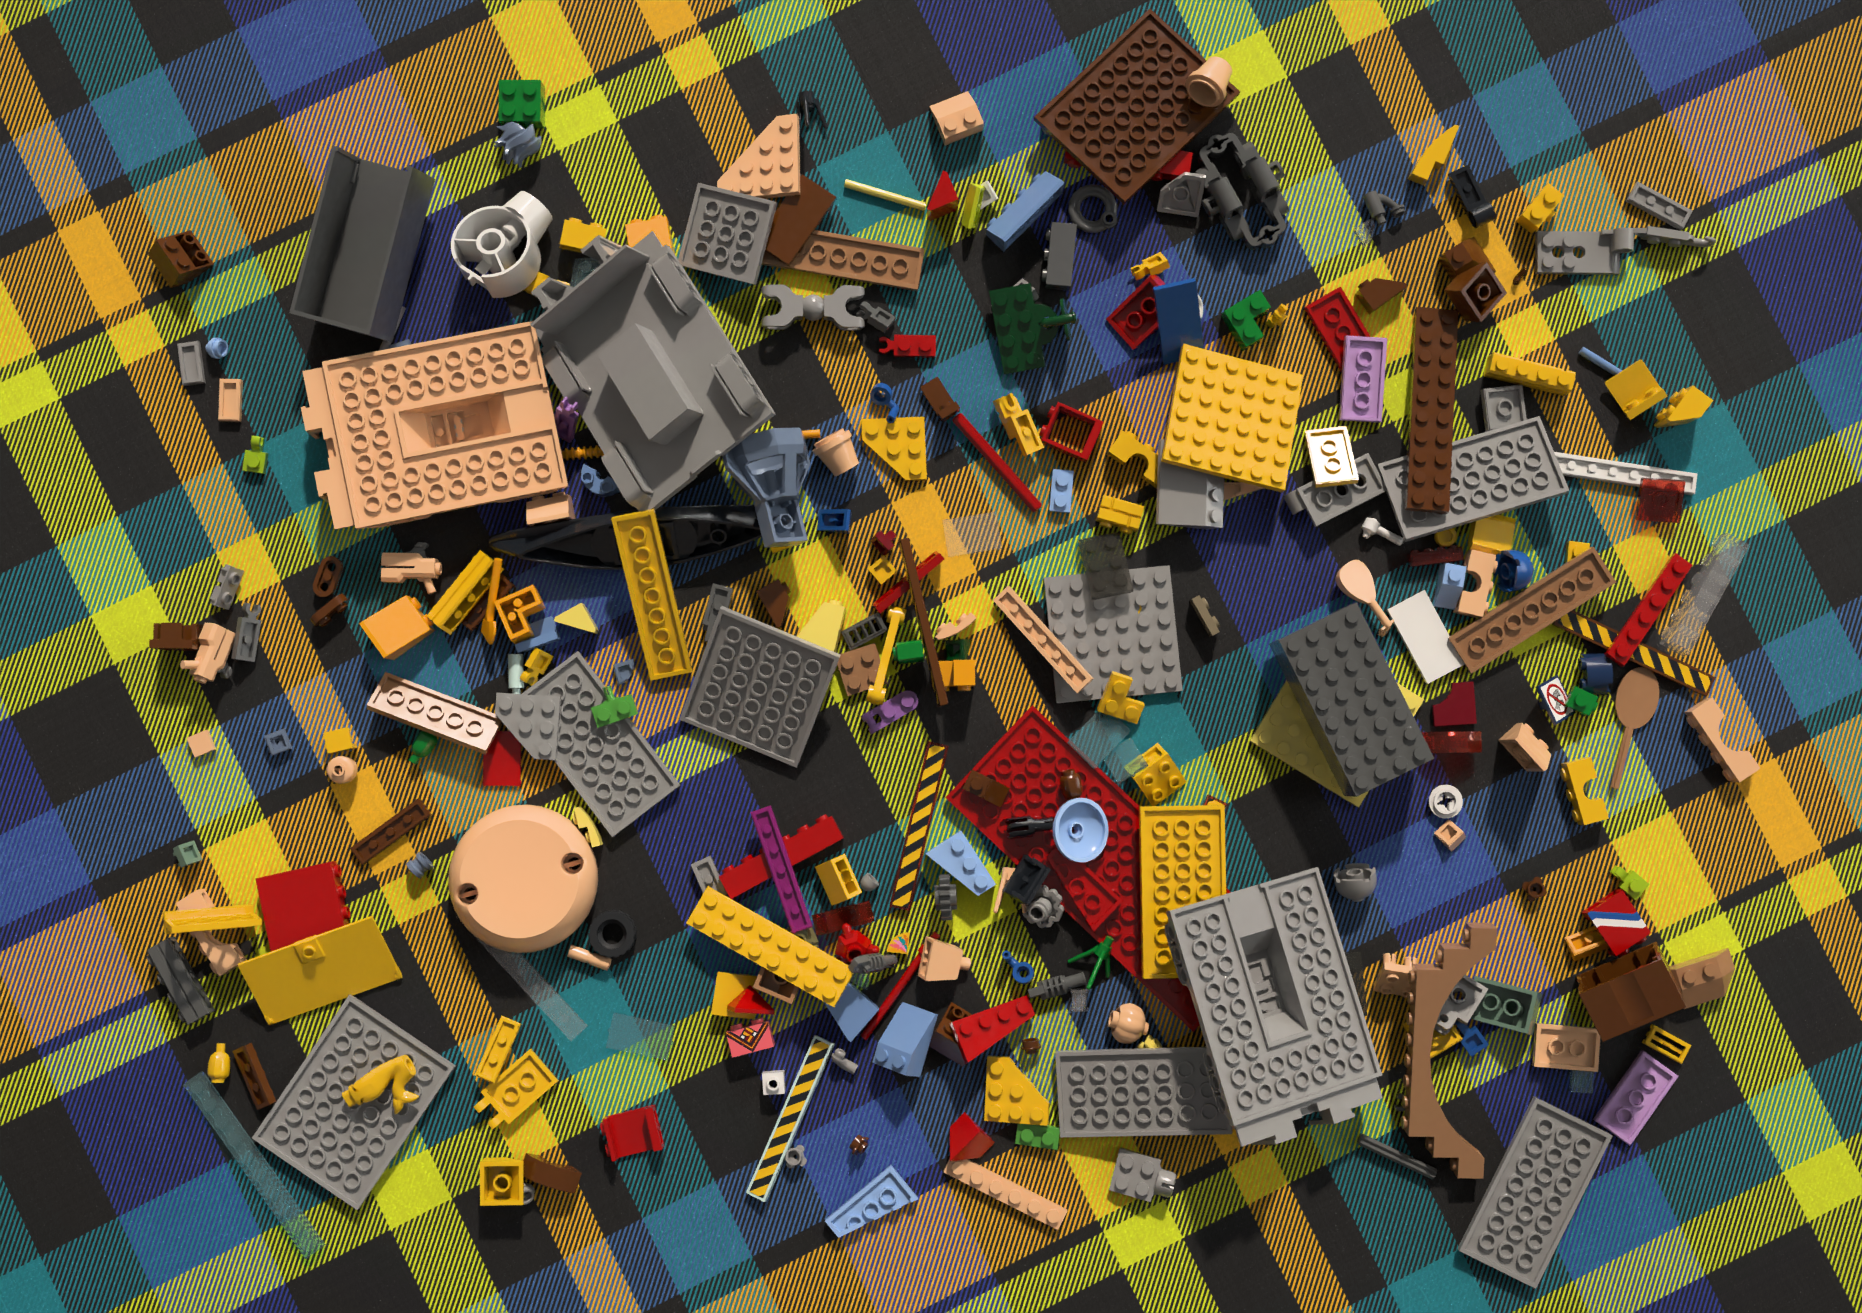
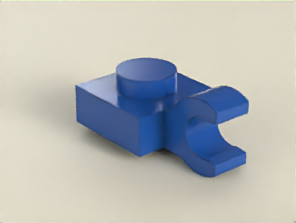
(1472, 1038)

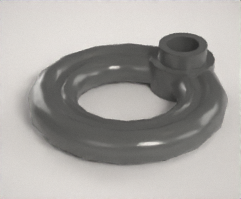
(1107, 198)

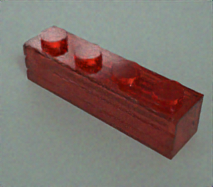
(1437, 556)

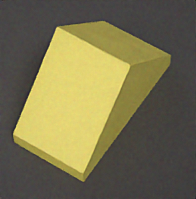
(578, 618)

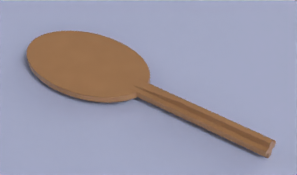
(1634, 706)

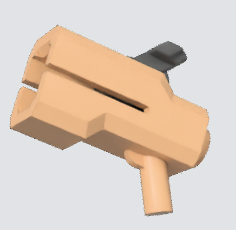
(411, 566)
(212, 654)

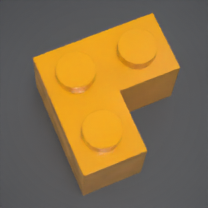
(515, 610)
(958, 674)

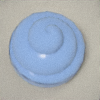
(217, 348)

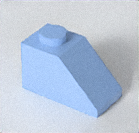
(1449, 585)

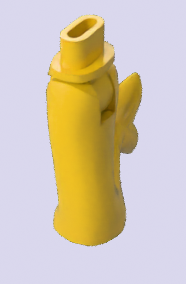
(375, 1082)

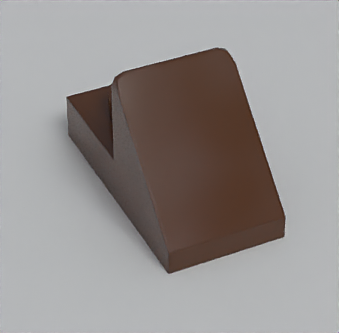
(986, 788)

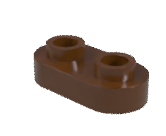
(325, 575)
(336, 605)

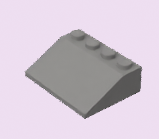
(1188, 496)

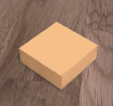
(201, 743)

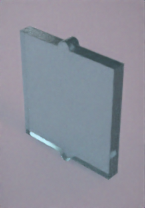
(1125, 760)

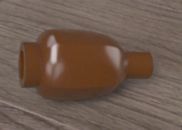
(1071, 784)

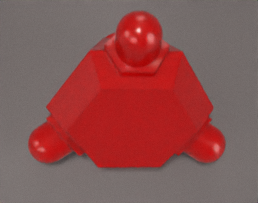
(853, 944)

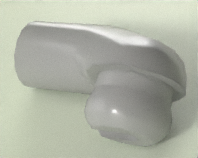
(845, 1064)

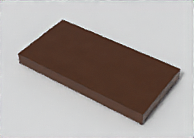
(797, 220)

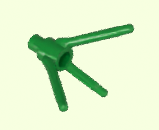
(1103, 952)

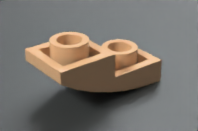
(945, 631)

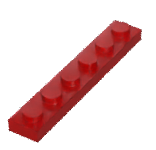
(1648, 609)

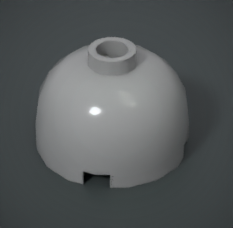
(1356, 881)

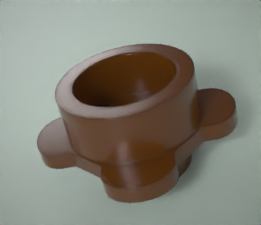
(1540, 889)
(859, 1145)

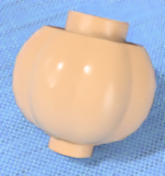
(1128, 1023)

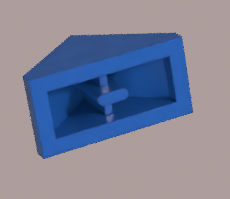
(834, 520)

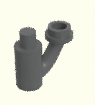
(1374, 204)

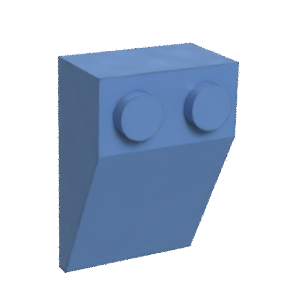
(906, 1040)

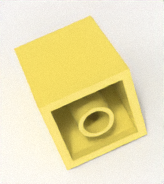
(825, 625)

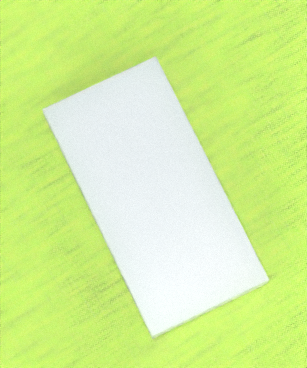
(1425, 637)

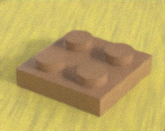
(859, 668)

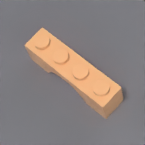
(1706, 720)
(221, 955)

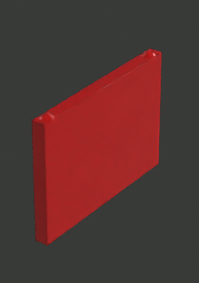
(503, 761)

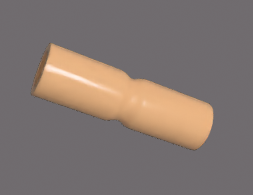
(587, 957)

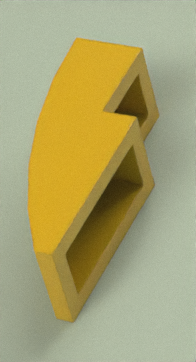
(1433, 157)

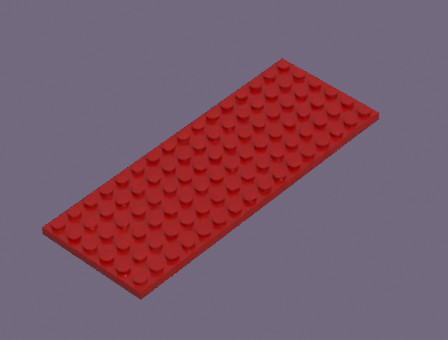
(1031, 764)

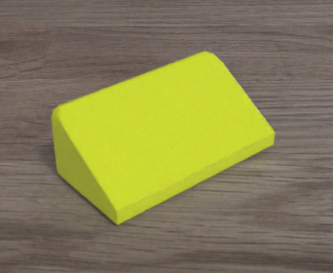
(972, 205)

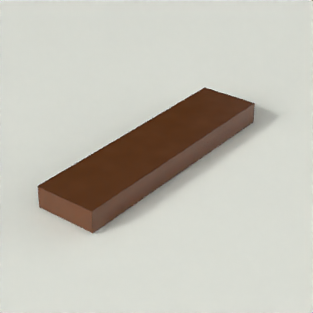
(391, 831)

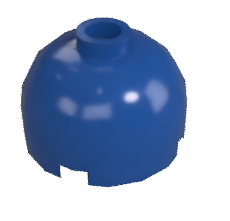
(1513, 570)

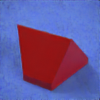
(967, 1139)

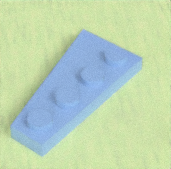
(877, 1198)

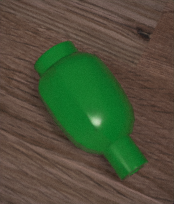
(423, 746)

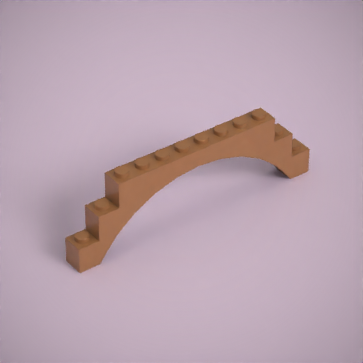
(1429, 991)

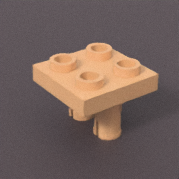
(1393, 976)

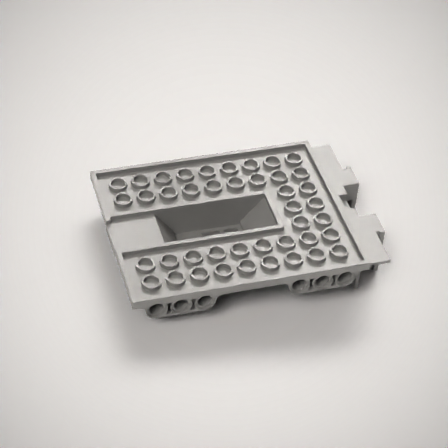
(647, 368)
(1275, 1007)

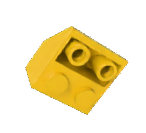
(1683, 407)

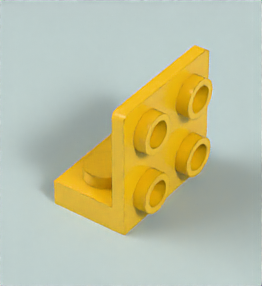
(1635, 389)
(1159, 777)

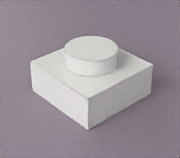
(989, 195)

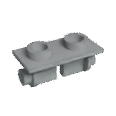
(230, 579)

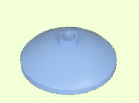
(1089, 830)

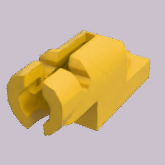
(1018, 424)

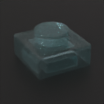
(1581, 1081)

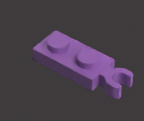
(566, 420)

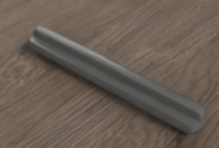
(1396, 1156)

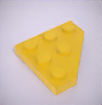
(898, 444)
(1012, 1096)

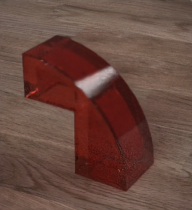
(1454, 741)
(833, 919)

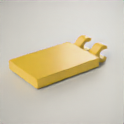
(517, 1088)

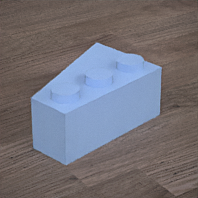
(962, 862)

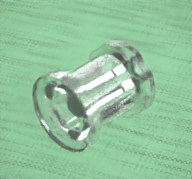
(1079, 1000)

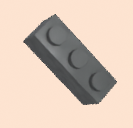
(1059, 256)

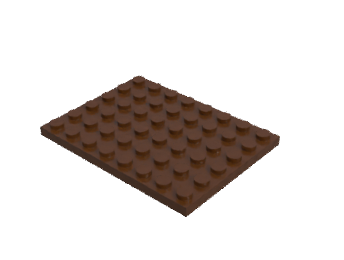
(1131, 107)

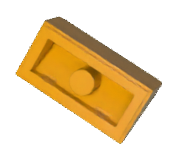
(1585, 943)

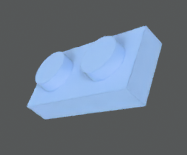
(1061, 491)

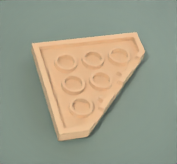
(769, 164)

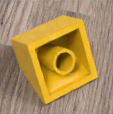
(501, 1181)

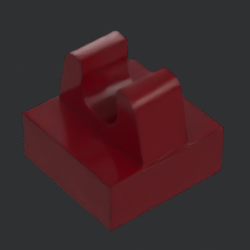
(883, 541)

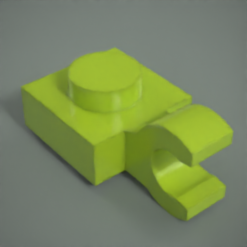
(255, 459)
(1630, 882)

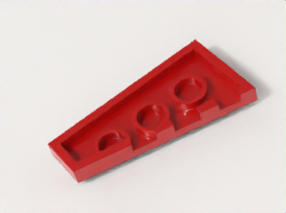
(1087, 890)
(984, 1029)

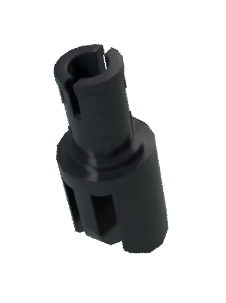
(1026, 826)

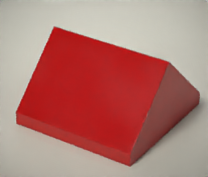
(943, 199)

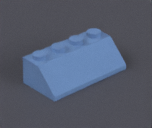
(1024, 210)

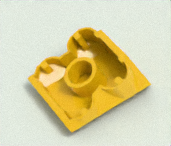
(1492, 534)

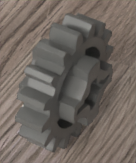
(945, 897)

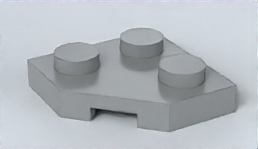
(1182, 195)

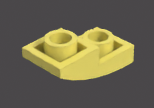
(583, 819)

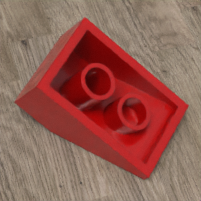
(1136, 316)

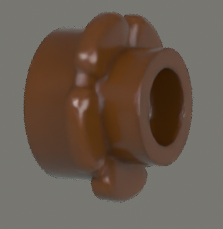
(1030, 1045)

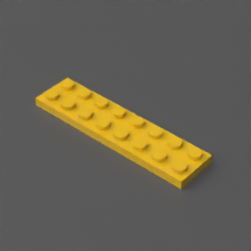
(652, 594)
(770, 946)

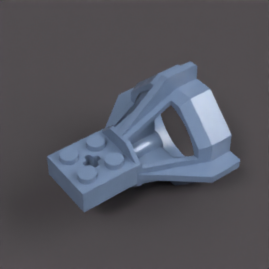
(771, 472)

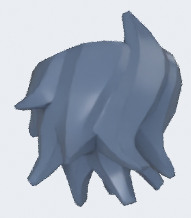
(518, 142)

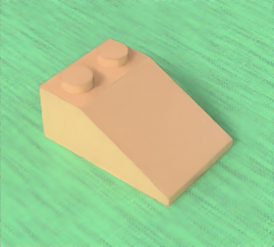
(1526, 748)

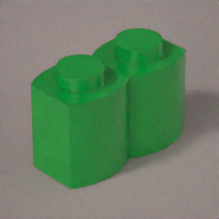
(908, 652)

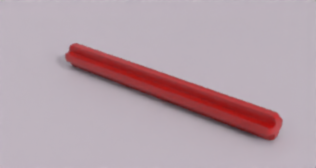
(997, 462)

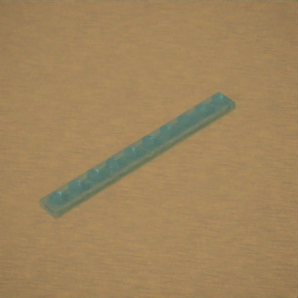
(254, 1164)

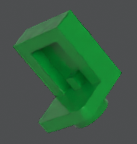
(1581, 701)

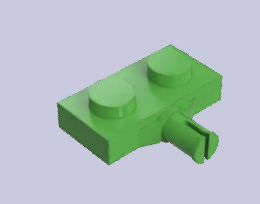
(613, 708)
(1038, 1136)

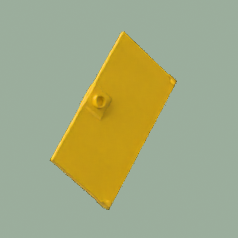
(320, 970)

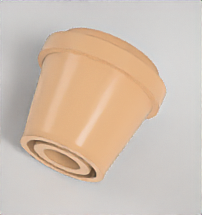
(1209, 82)
(837, 452)

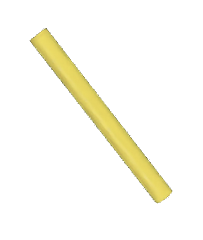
(885, 194)

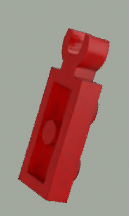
(910, 346)

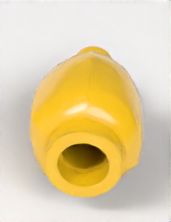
(219, 1064)

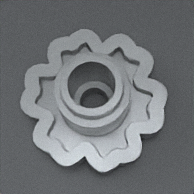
(1045, 907)

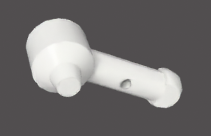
(1372, 526)

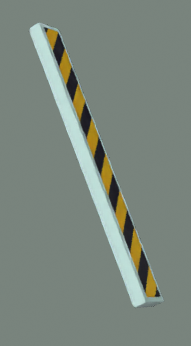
(790, 1118)

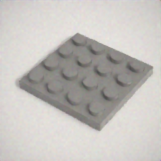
(727, 233)

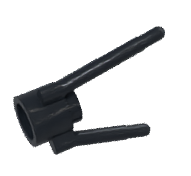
(806, 104)

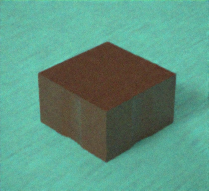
(1630, 991)

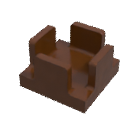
(176, 637)

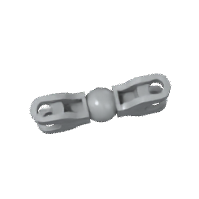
(813, 307)

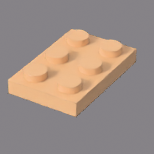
(1566, 1047)

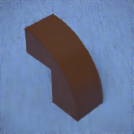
(551, 1174)

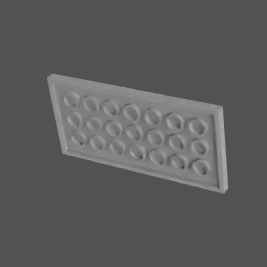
(1488, 477)
(607, 764)
(1136, 1093)
(1534, 1192)

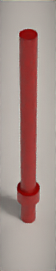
(895, 991)

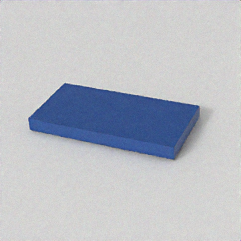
(1177, 318)

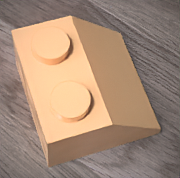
(957, 118)
(549, 510)

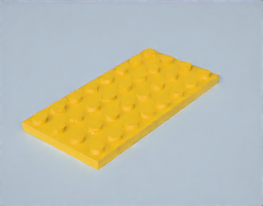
(1178, 867)

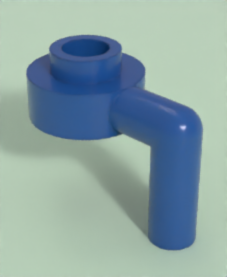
(885, 399)
(1018, 967)

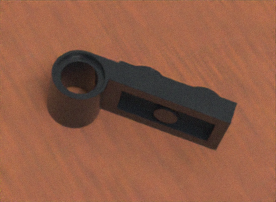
(1471, 197)

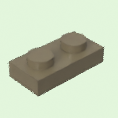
(1201, 608)

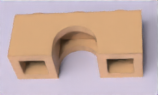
(1481, 566)

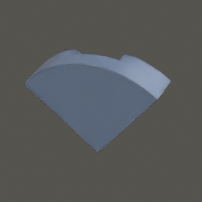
(624, 670)

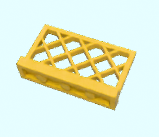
(210, 919)

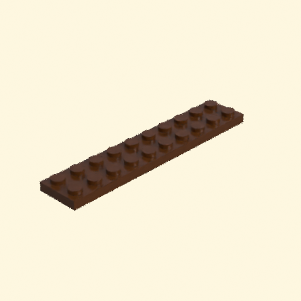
(1431, 410)

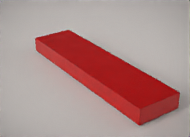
(903, 586)

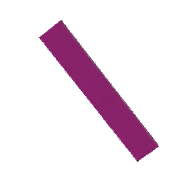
(781, 869)

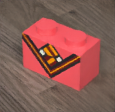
(750, 1037)

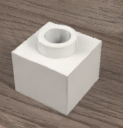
(779, 1077)

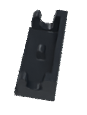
(1026, 880)

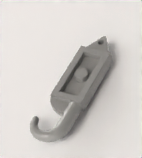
(1674, 238)

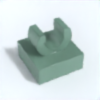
(187, 854)

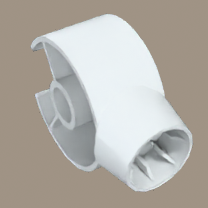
(490, 238)

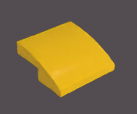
(727, 988)

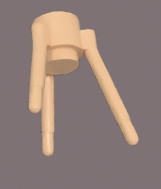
(1006, 874)

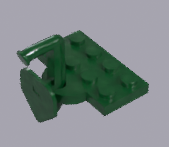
(1022, 325)

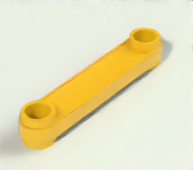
(877, 693)

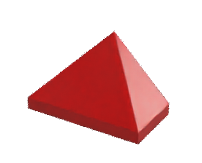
(750, 1002)

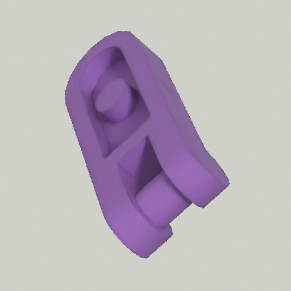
(891, 710)

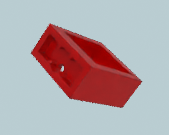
(1053, 413)

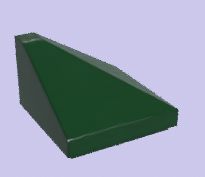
(957, 649)

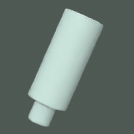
(515, 669)

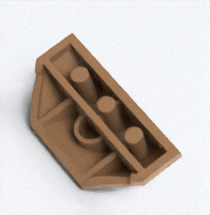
(1704, 977)

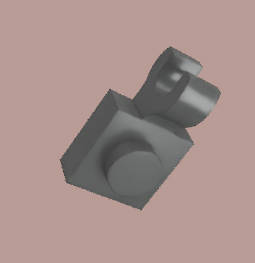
(876, 317)

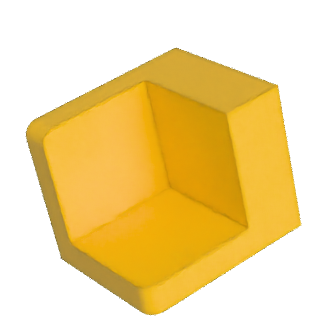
(338, 741)

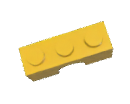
(1127, 447)
(1576, 774)

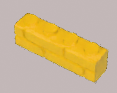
(1529, 374)
(463, 593)

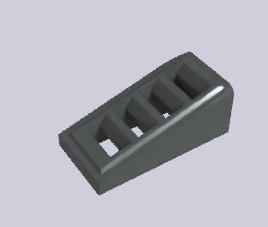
(880, 623)

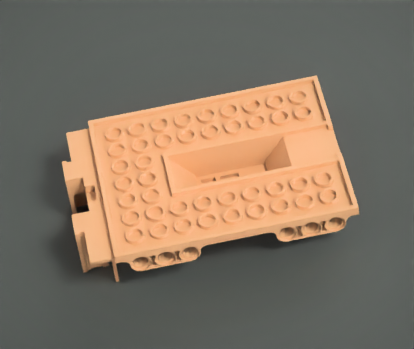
(434, 427)

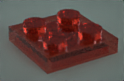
(1660, 500)

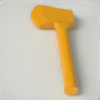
(488, 624)

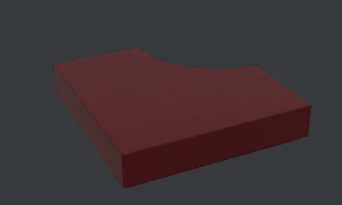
(1457, 707)

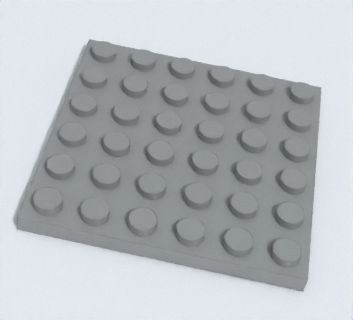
(1113, 636)
(759, 686)

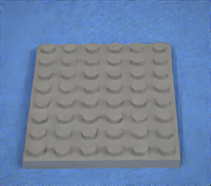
(342, 1144)

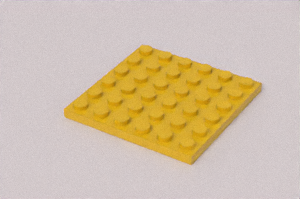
(1232, 418)

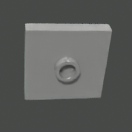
(1503, 406)

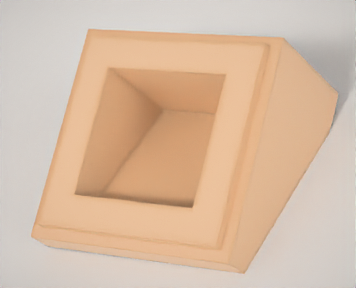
(1450, 835)

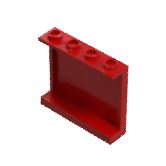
(302, 903)

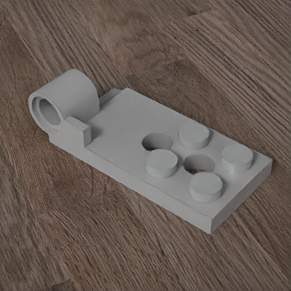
(1599, 249)
(1326, 503)

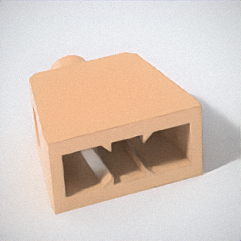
(941, 961)

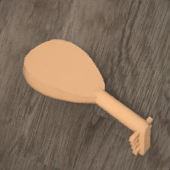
(1357, 583)

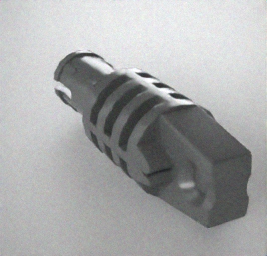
(872, 963)
(1056, 986)

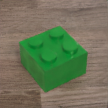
(522, 103)

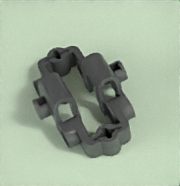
(1222, 193)

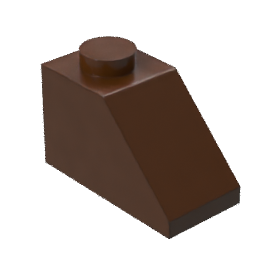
(1378, 292)
(776, 600)

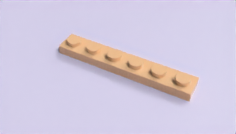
(1043, 639)
(1007, 1191)

